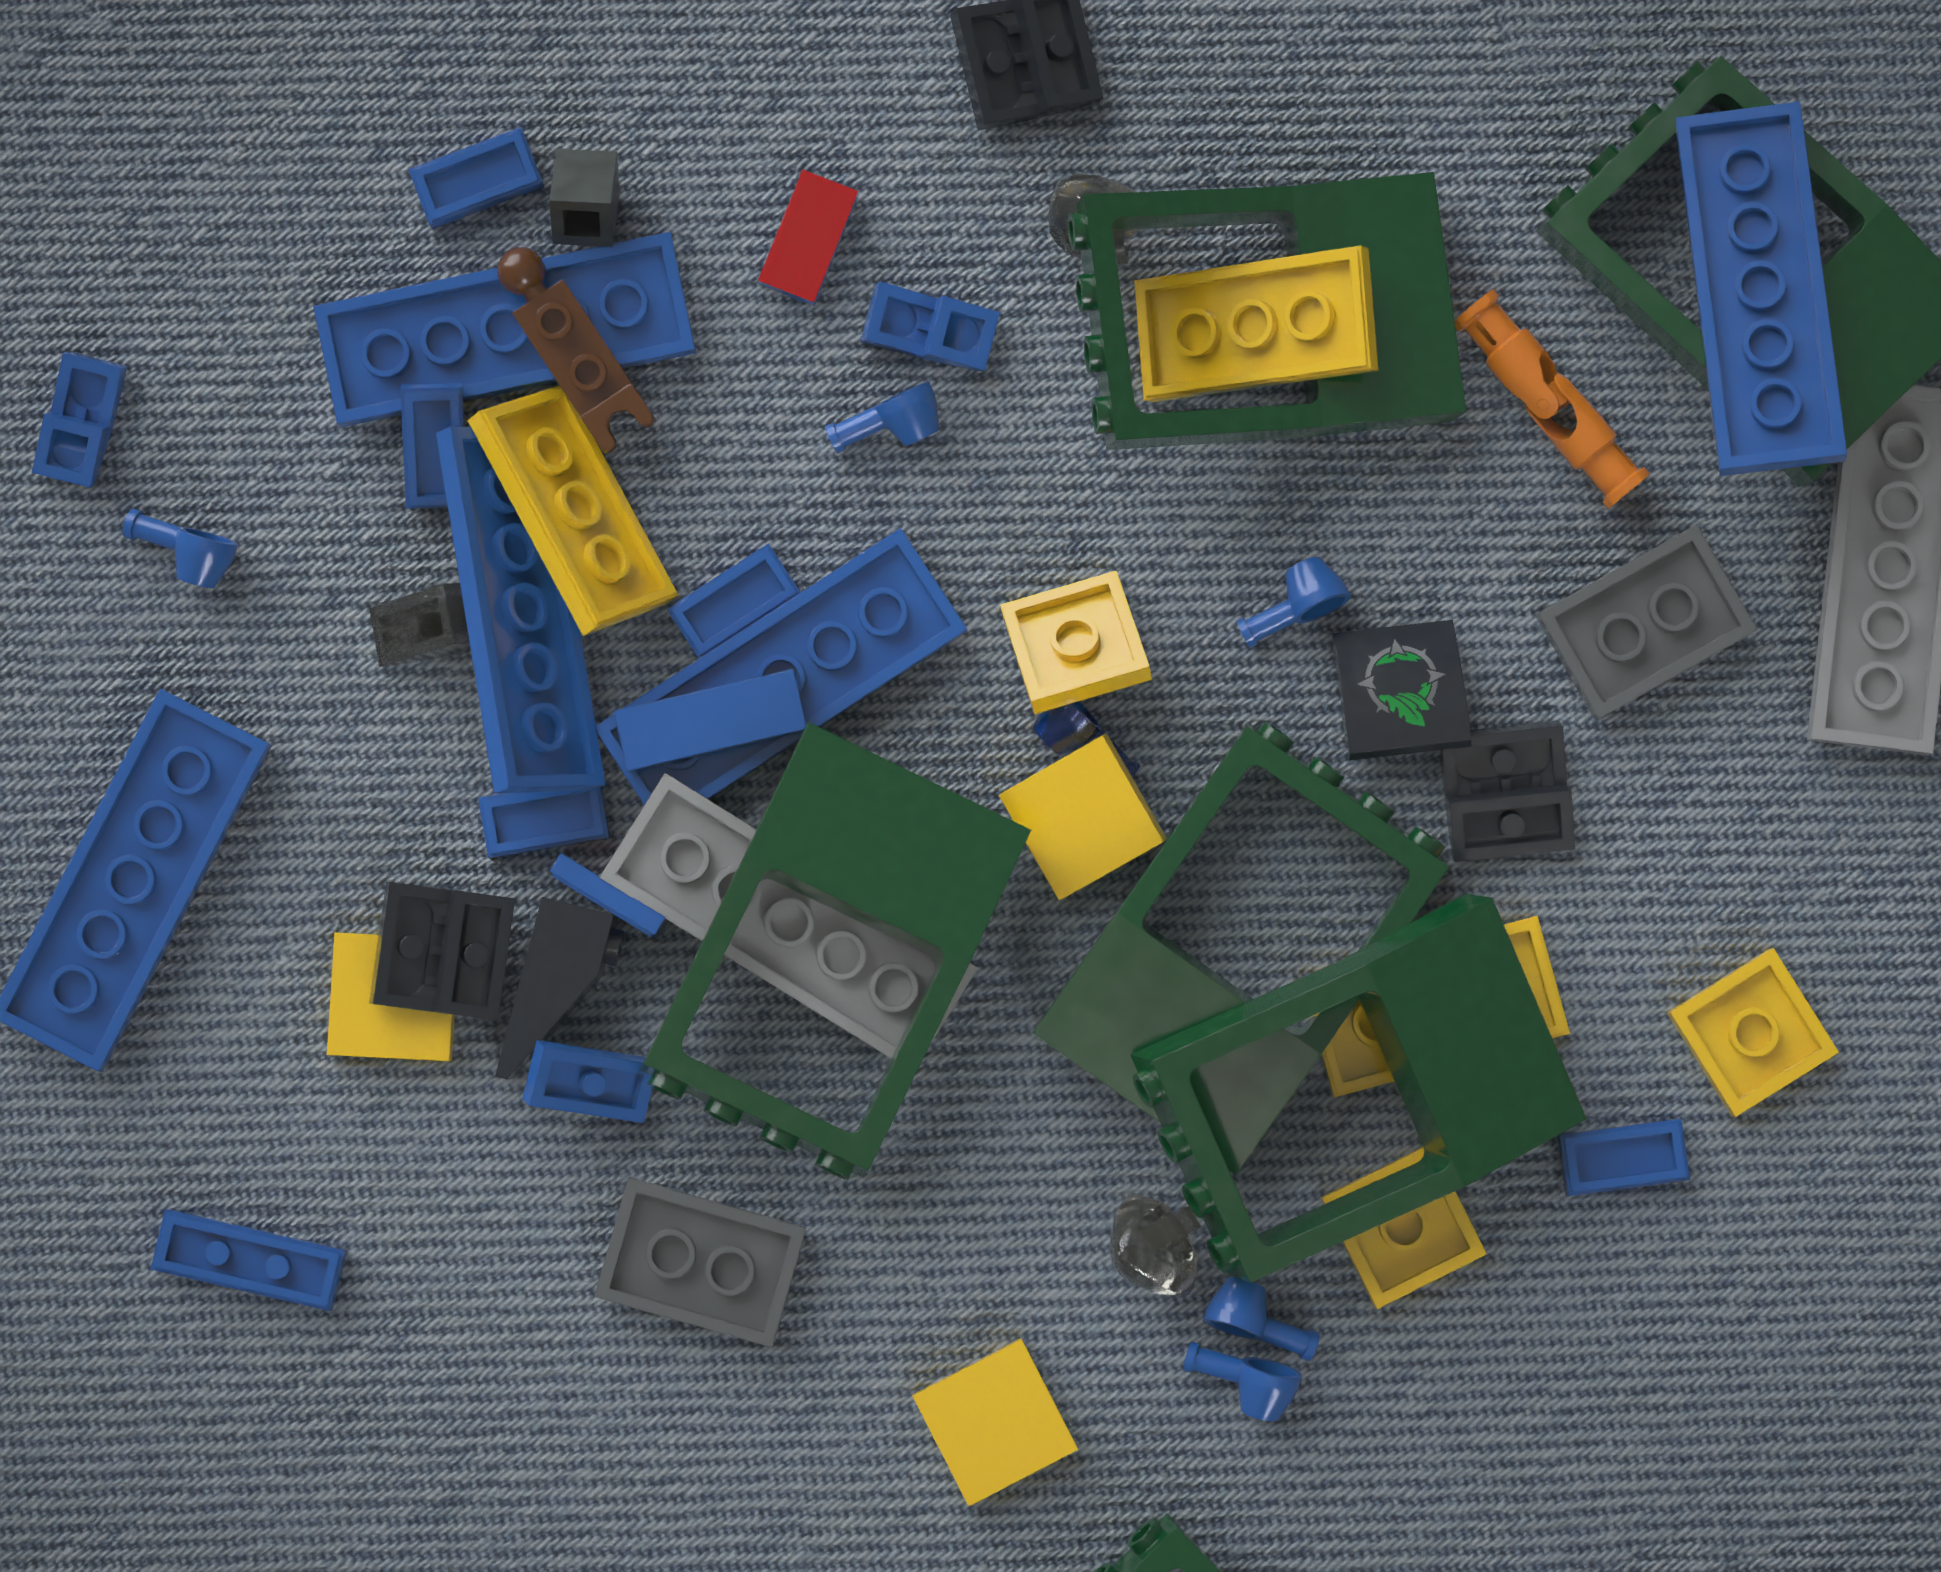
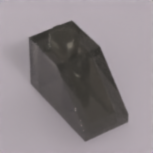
(421, 626)

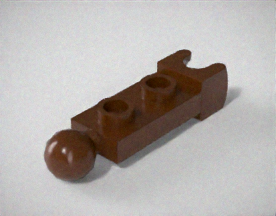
(571, 347)

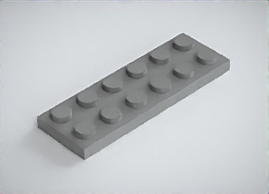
(1883, 587)
(681, 865)

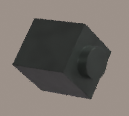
(584, 197)

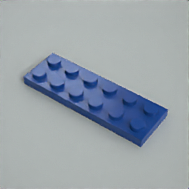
(1760, 289)
(467, 332)
(519, 636)
(839, 639)
(131, 880)

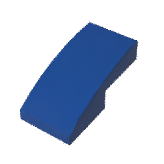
(930, 327)
(80, 419)

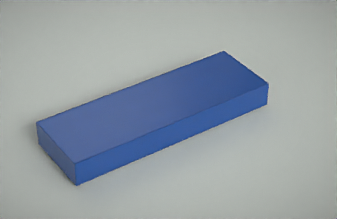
(710, 720)
(248, 1259)

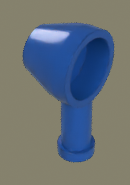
(906, 415)
(199, 555)
(1311, 593)
(1241, 1311)
(1263, 1384)

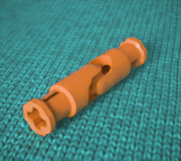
(1532, 376)

